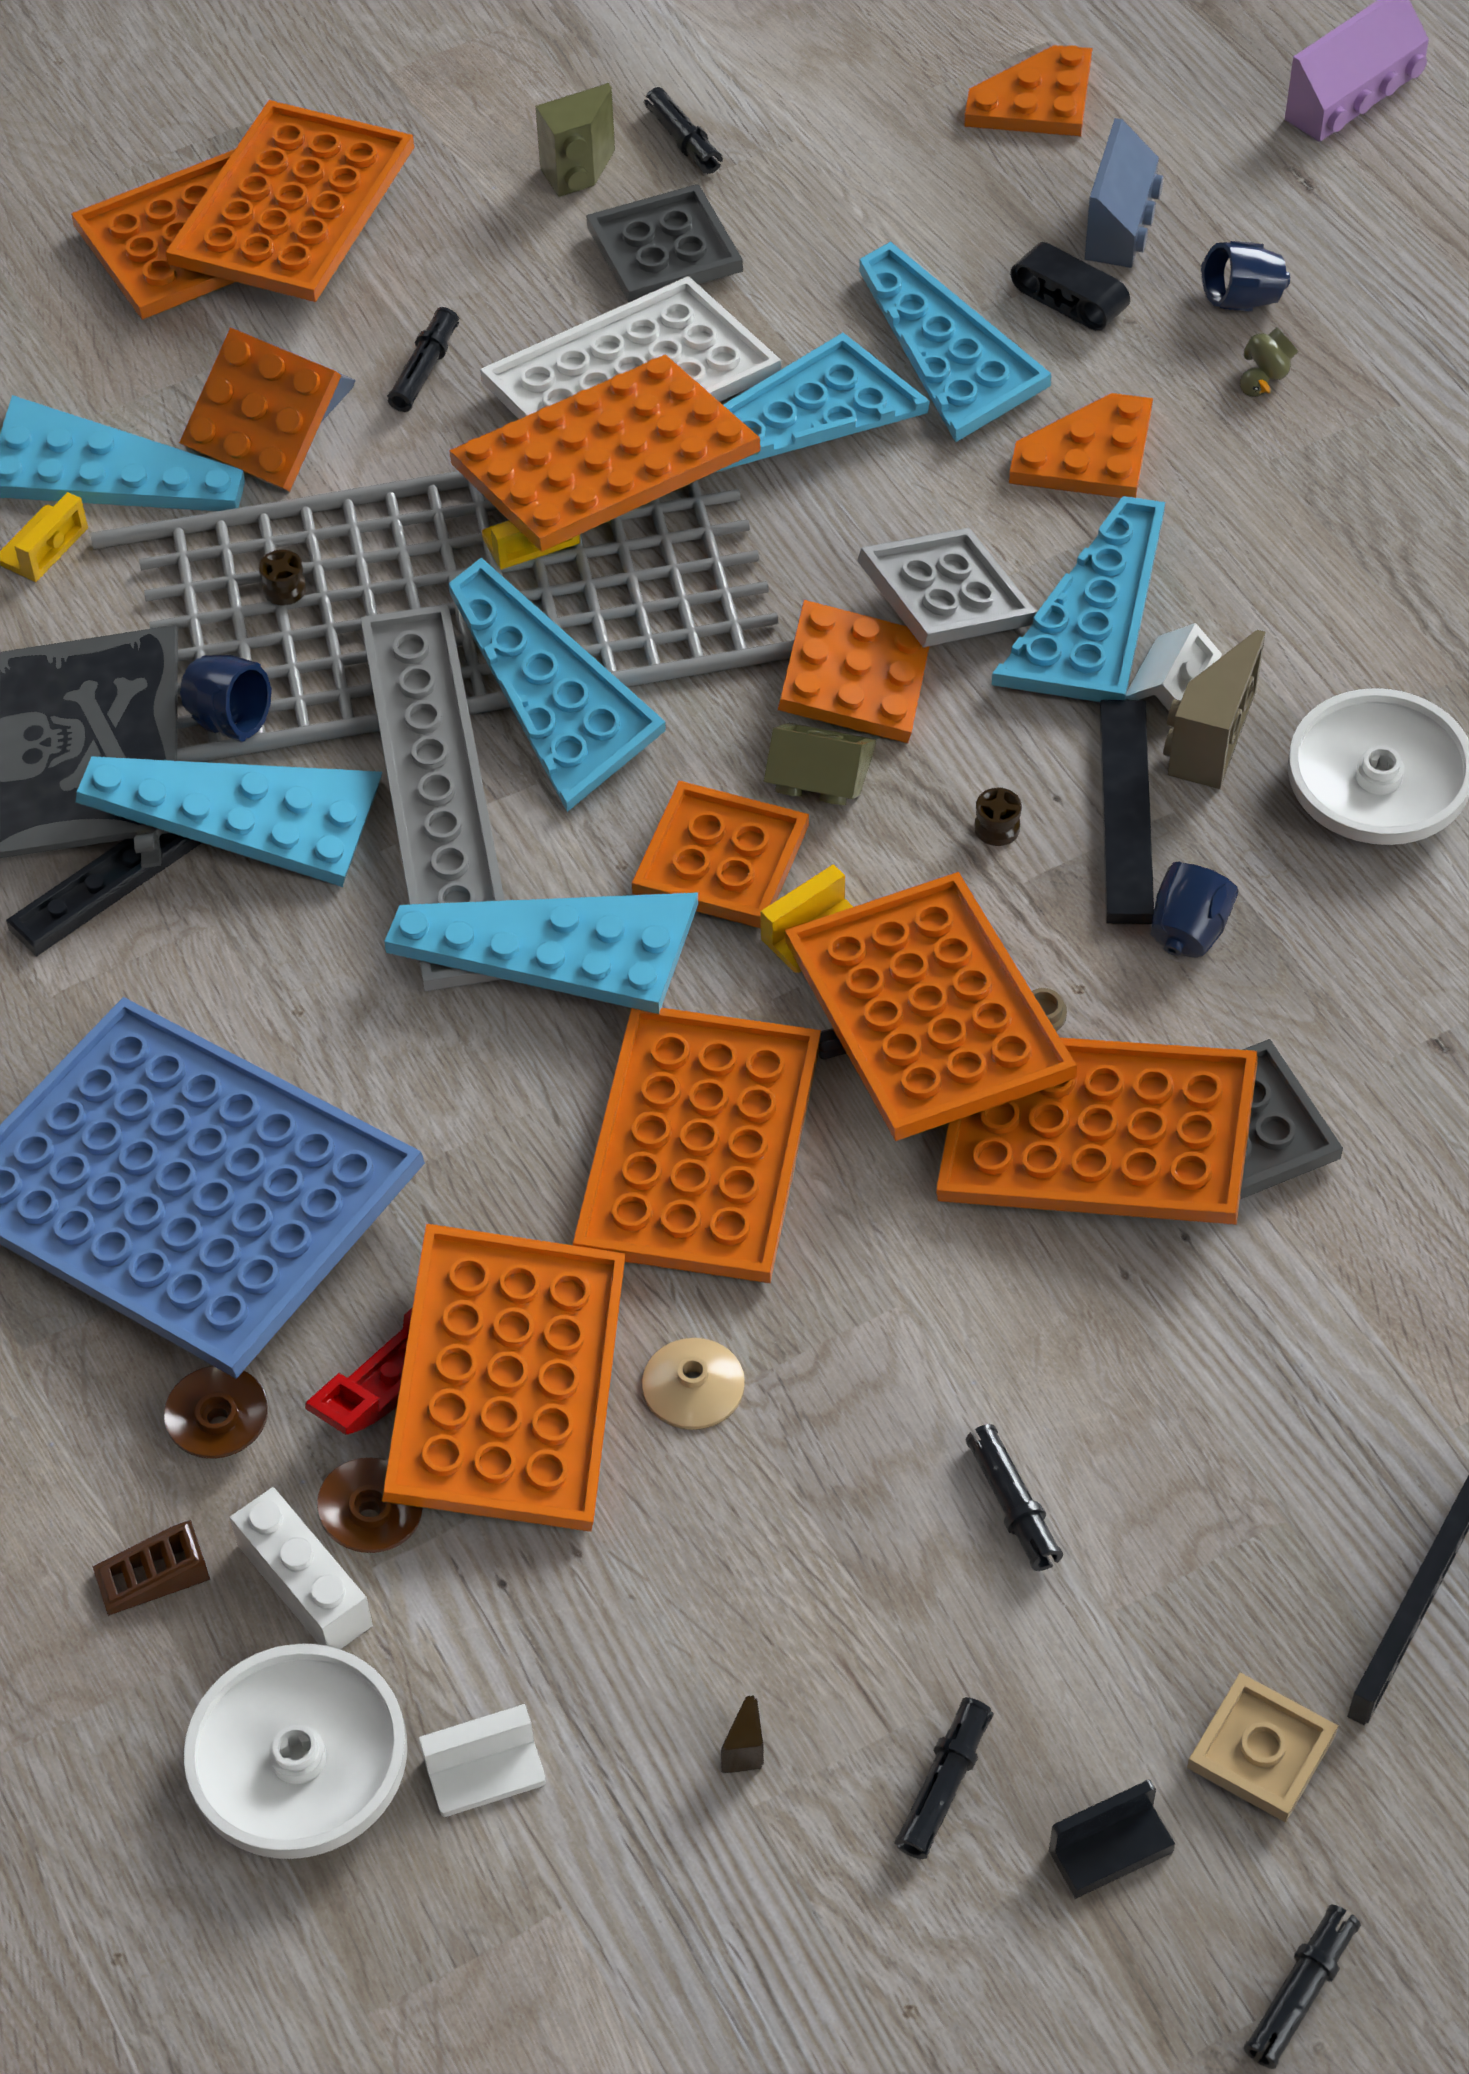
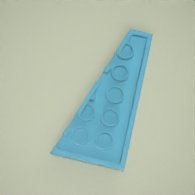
(956, 352)
(824, 398)
(1093, 618)
(564, 699)
(268, 813)
(580, 946)

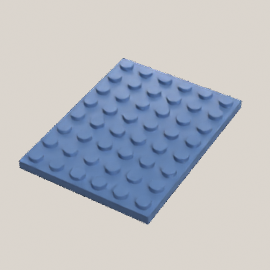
(189, 1184)

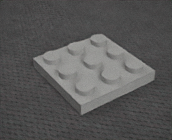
(946, 587)

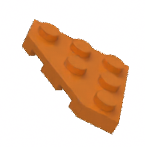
(1035, 95)
(1088, 450)

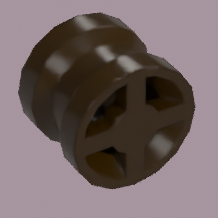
(282, 577)
(992, 806)

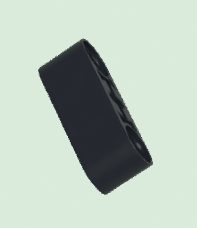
(1070, 286)

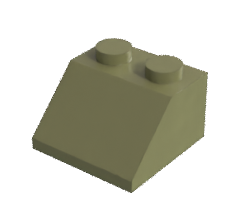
(576, 138)
(818, 762)

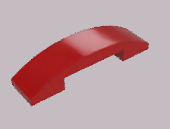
(368, 1392)

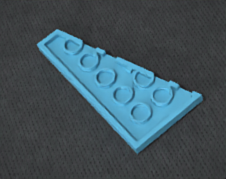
(59, 453)

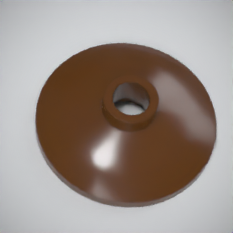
(213, 1394)
(360, 1487)

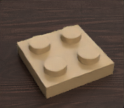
(1262, 1747)

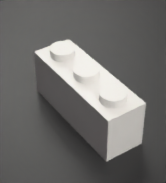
(301, 1570)

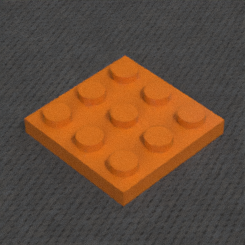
(260, 409)
(854, 672)
(722, 849)

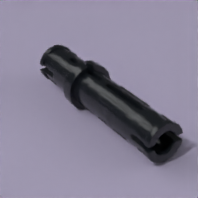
(689, 138)
(430, 347)
(1022, 1513)
(953, 1758)
(1313, 1967)

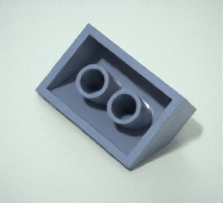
(1122, 198)

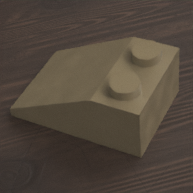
(1213, 714)

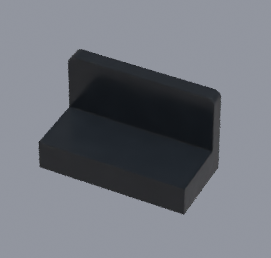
(1110, 1839)

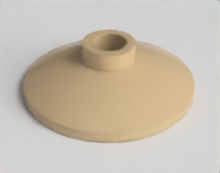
(693, 1401)

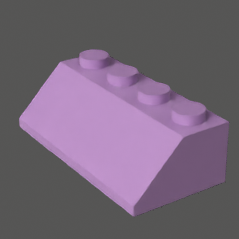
(1355, 67)

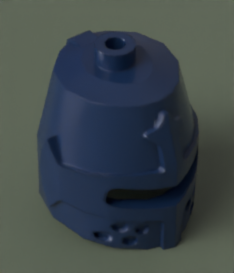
(1255, 276)
(227, 692)
(1191, 909)

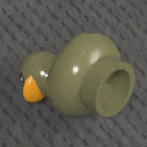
(1272, 355)

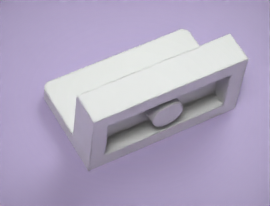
(1172, 664)
(482, 1760)

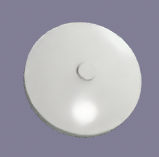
(1380, 766)
(295, 1751)

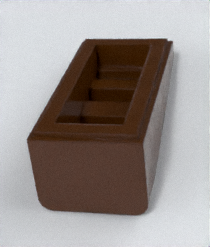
(173, 1579)

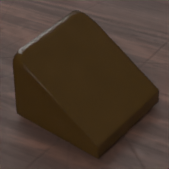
(744, 1743)

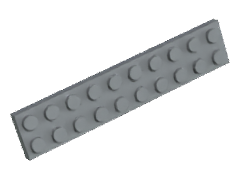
(431, 767)

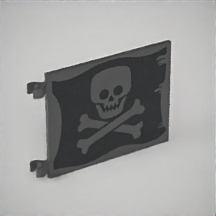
(76, 704)

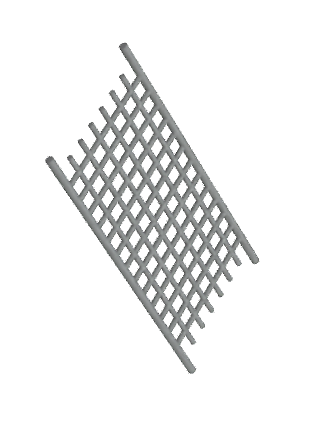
(432, 486)

